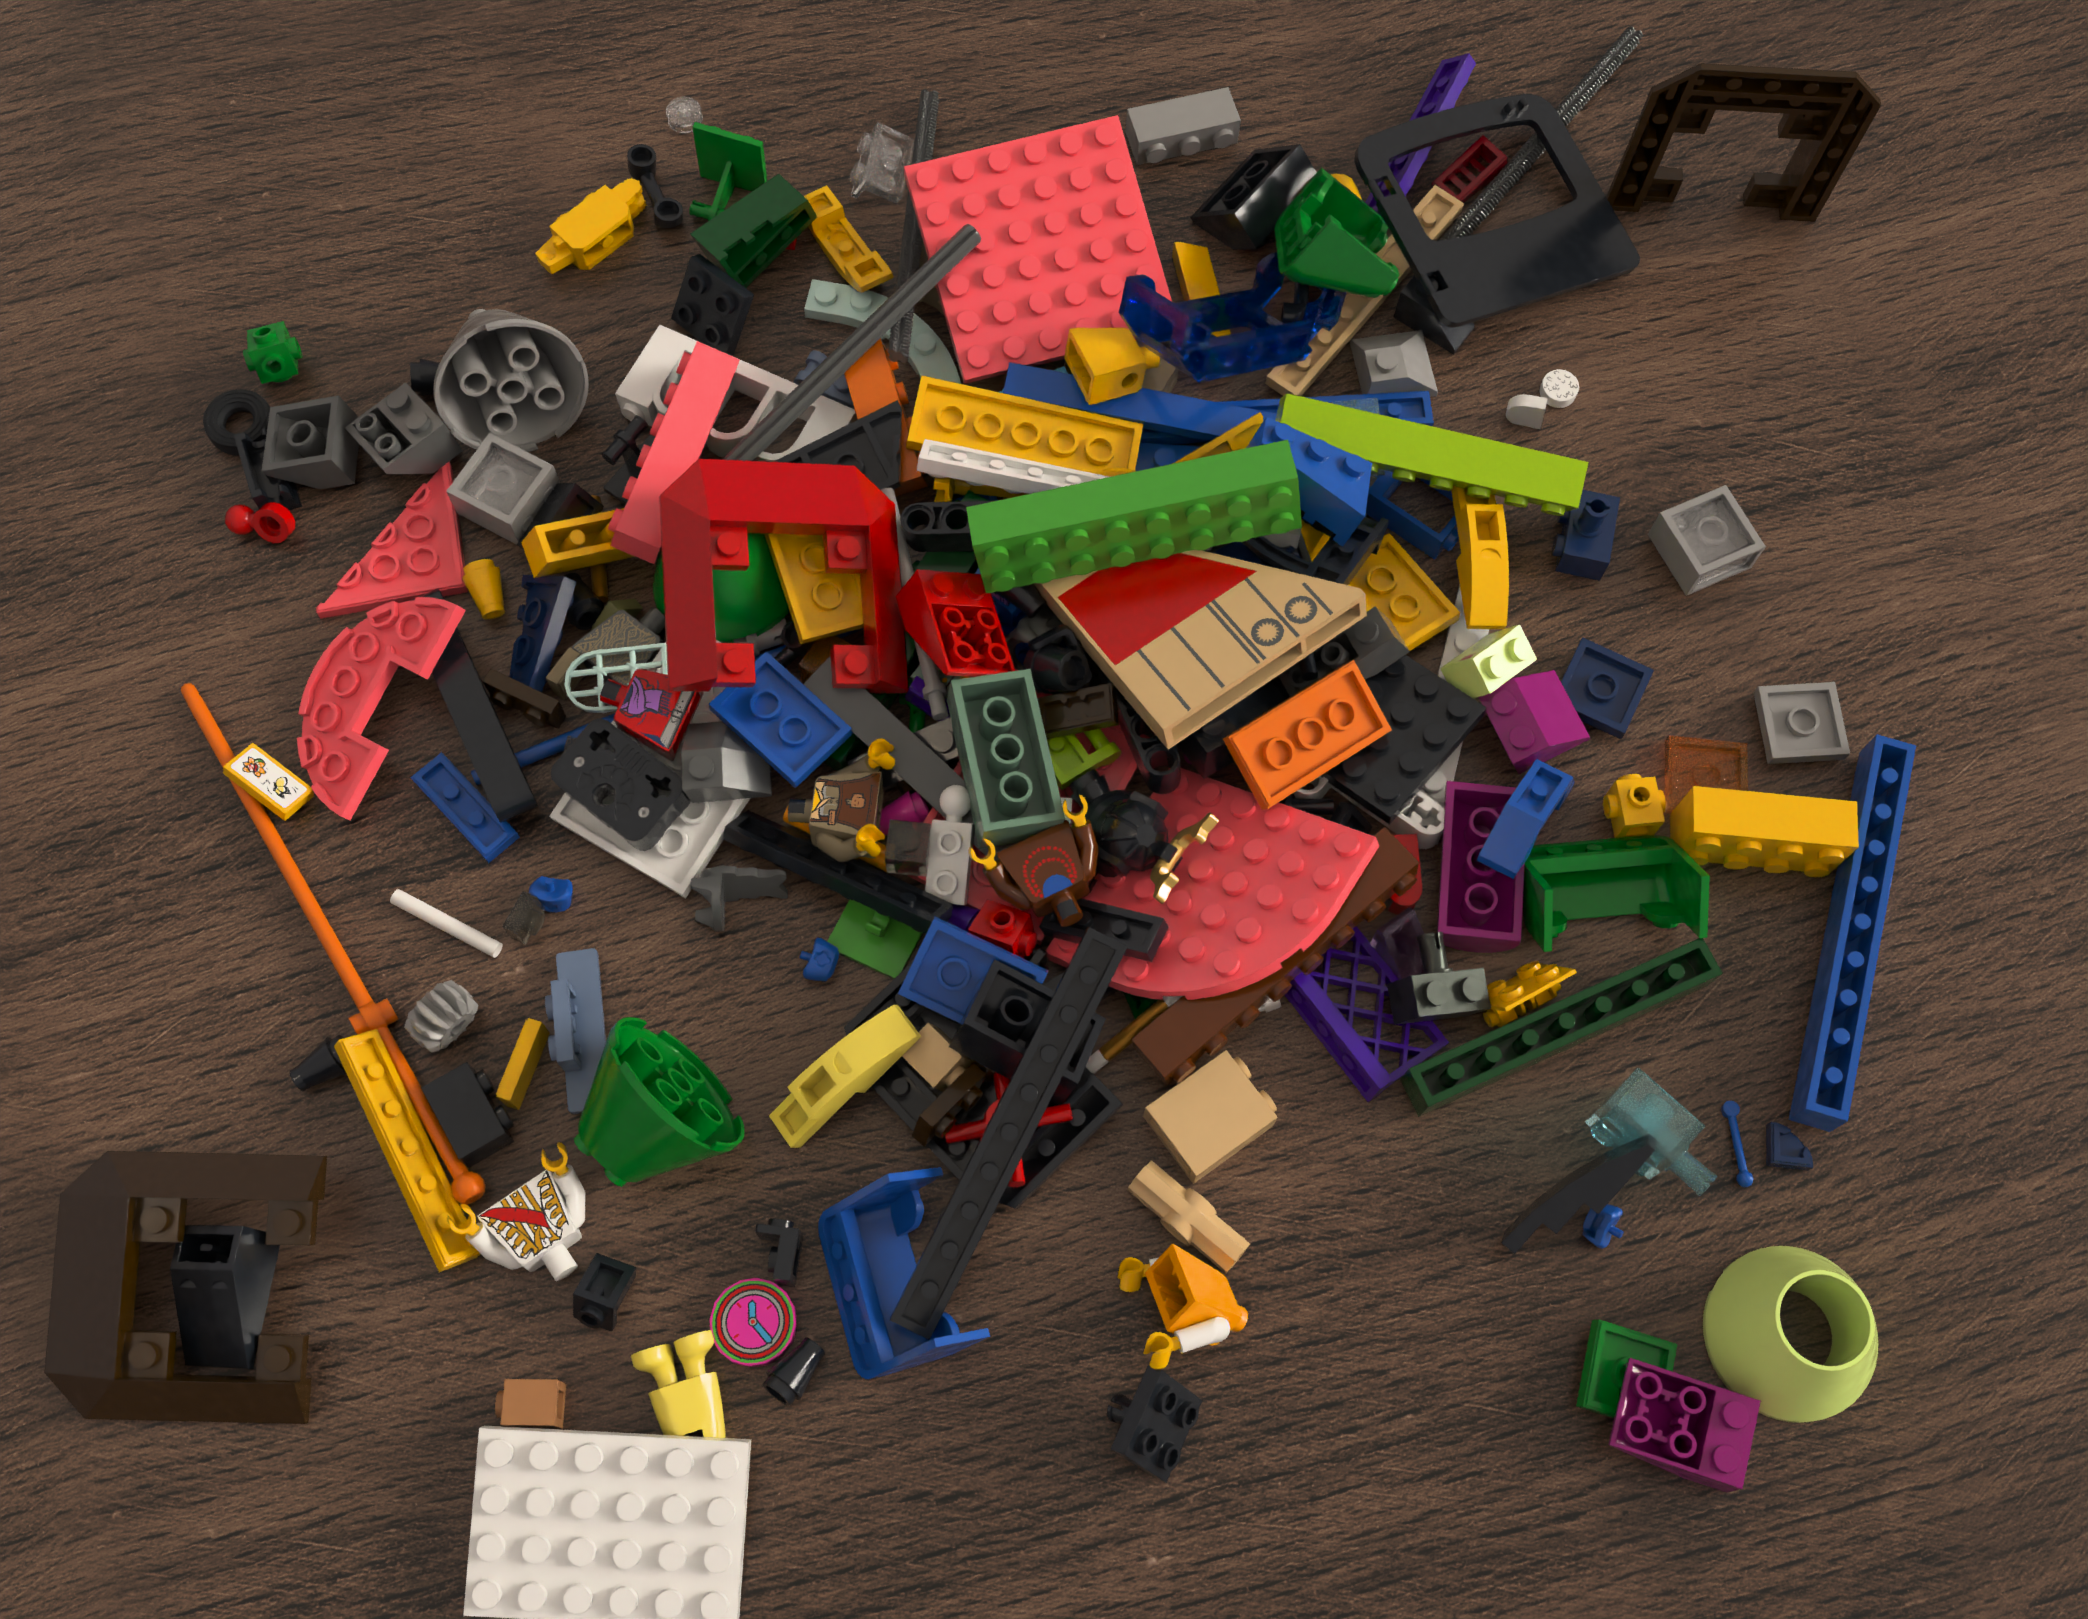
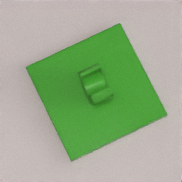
(874, 939)

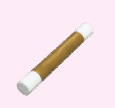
(1123, 1038)

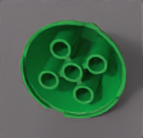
(742, 599)
(653, 1107)

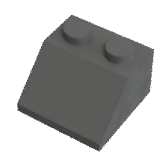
(310, 443)

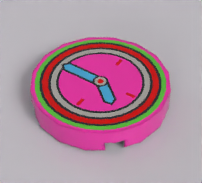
(753, 1322)

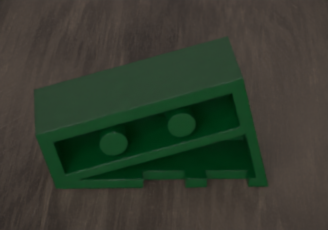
(755, 230)

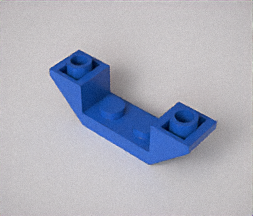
(1524, 817)

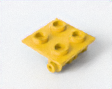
(1531, 987)

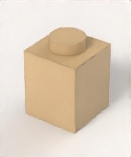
(935, 1058)

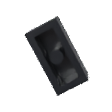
(469, 1114)

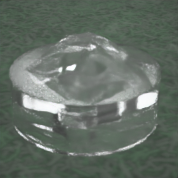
(683, 113)

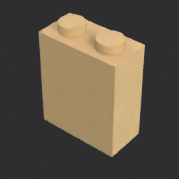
(1211, 1115)

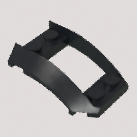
(1334, 561)

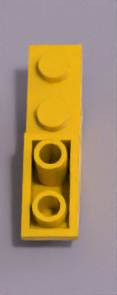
(1483, 560)

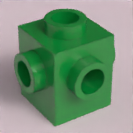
(272, 353)

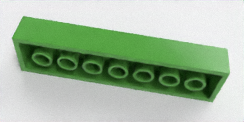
(1136, 516)

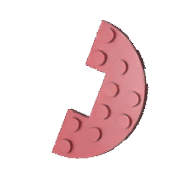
(350, 685)

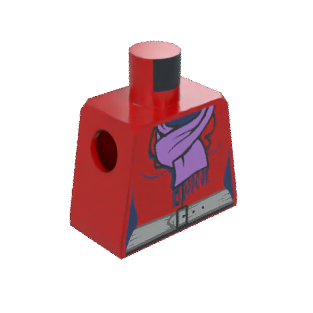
(651, 711)

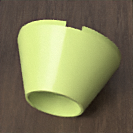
(1755, 1357)

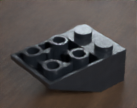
(222, 1293)

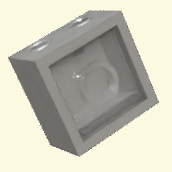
(502, 488)
(1706, 540)

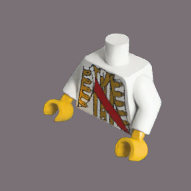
(532, 1222)

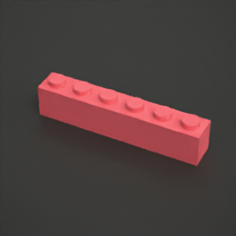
(676, 446)

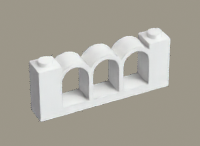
(656, 368)

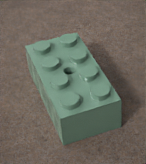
(1004, 756)

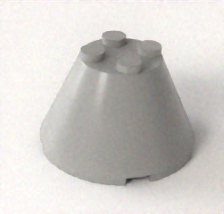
(510, 381)

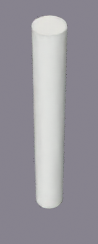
(446, 923)

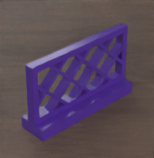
(1337, 1032)

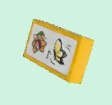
(268, 781)

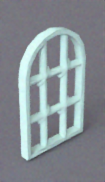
(602, 671)

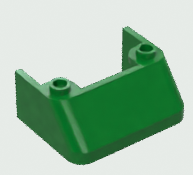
(1613, 879)

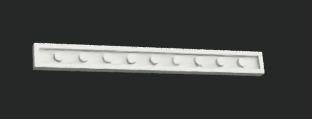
(1018, 474)

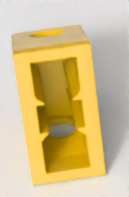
(1107, 362)

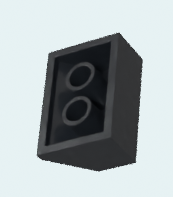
(1255, 196)
(1004, 1020)

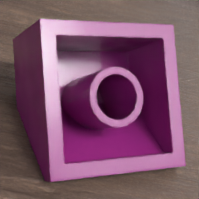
(1534, 719)

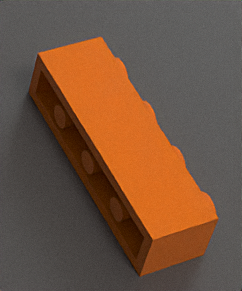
(874, 387)

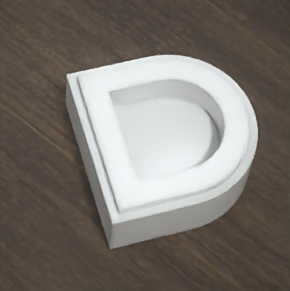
(1526, 410)

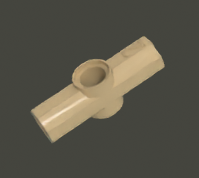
(1188, 1216)

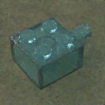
(1644, 1108)

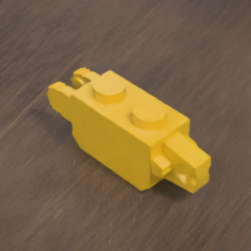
(593, 228)

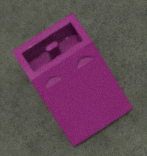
(1685, 1426)

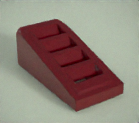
(1481, 148)

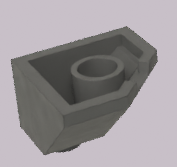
(721, 765)

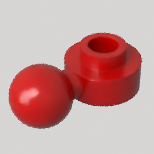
(271, 521)

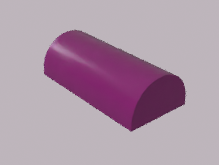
(1476, 904)

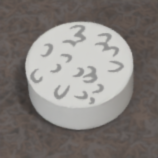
(1559, 388)

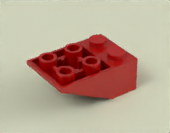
(955, 623)

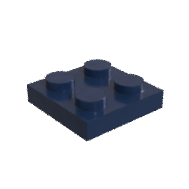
(1605, 687)

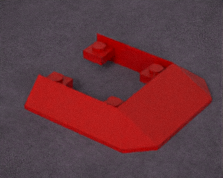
(707, 529)

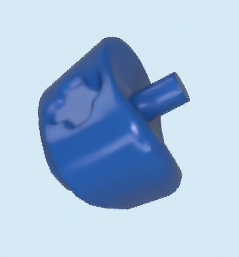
(552, 893)
(821, 962)
(1601, 1226)

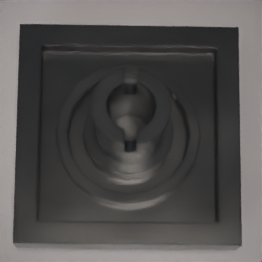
(712, 305)
(1154, 1423)

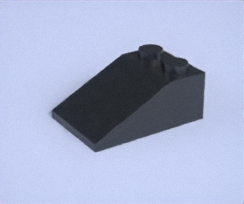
(1206, 745)

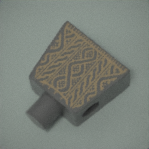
(623, 631)

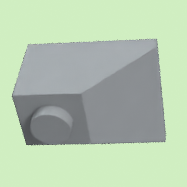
(1393, 363)

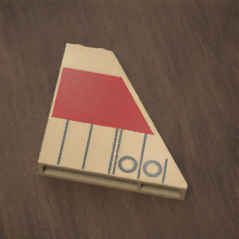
(1198, 630)

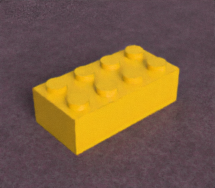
(1765, 830)

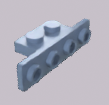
(578, 1022)

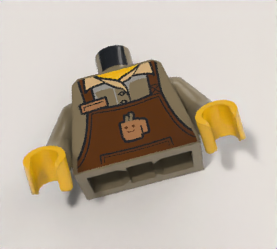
(847, 806)

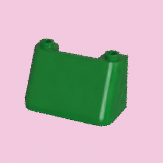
(1332, 240)

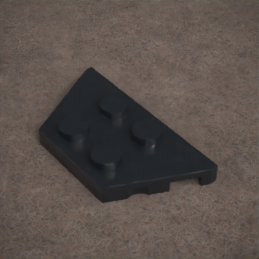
(867, 443)

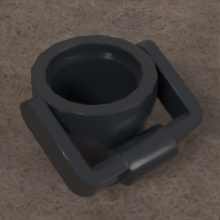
(1057, 667)

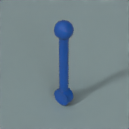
(1730, 1110)

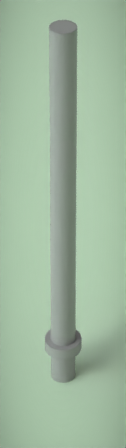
(934, 690)

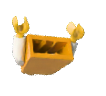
(1191, 1300)

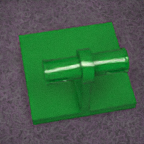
(729, 160)

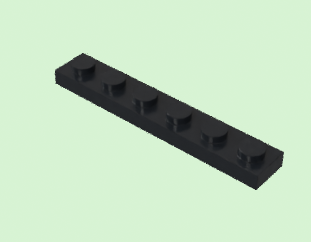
(849, 878)

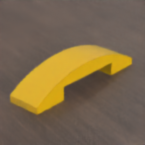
(844, 245)

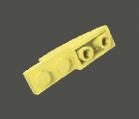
(841, 1072)

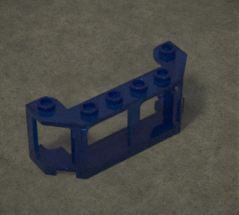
(1191, 322)

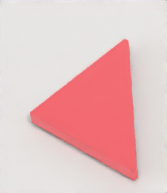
(408, 556)

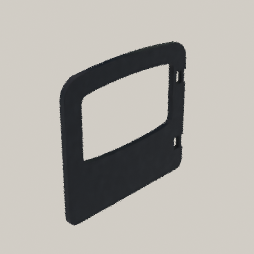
(1512, 263)

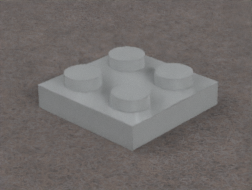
(1801, 723)

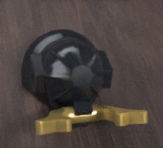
(1135, 838)

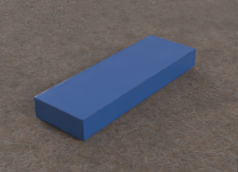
(464, 807)

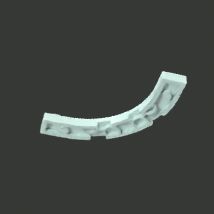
(847, 306)

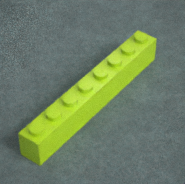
(1442, 455)

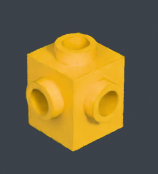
(1634, 806)

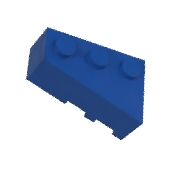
(1330, 479)

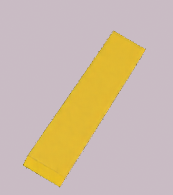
(406, 1147)

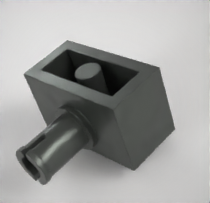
(1439, 989)

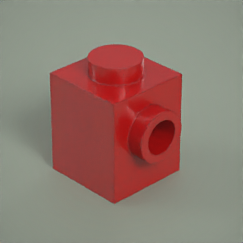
(1005, 928)

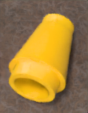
(485, 587)

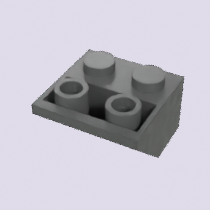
(404, 435)

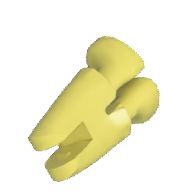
(688, 1403)

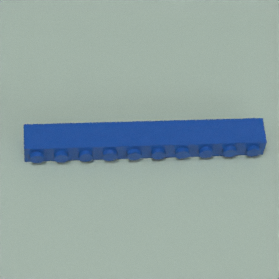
(1853, 939)

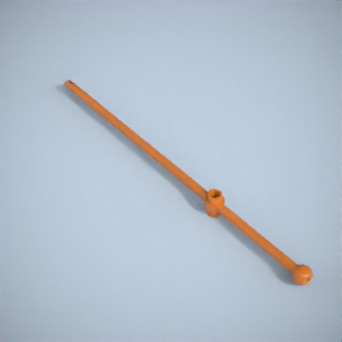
(466, 1184)

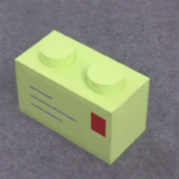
(1490, 662)

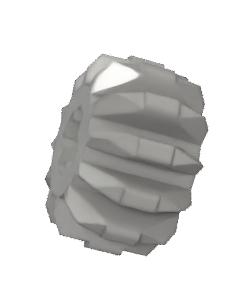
(441, 1016)

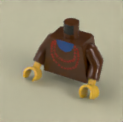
(1047, 868)

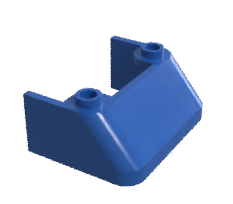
(869, 1269)

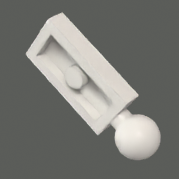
(948, 851)

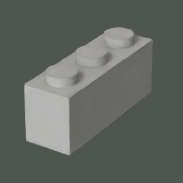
(1182, 126)

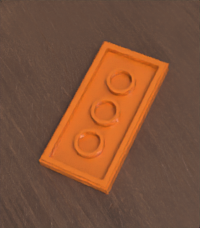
(1307, 735)

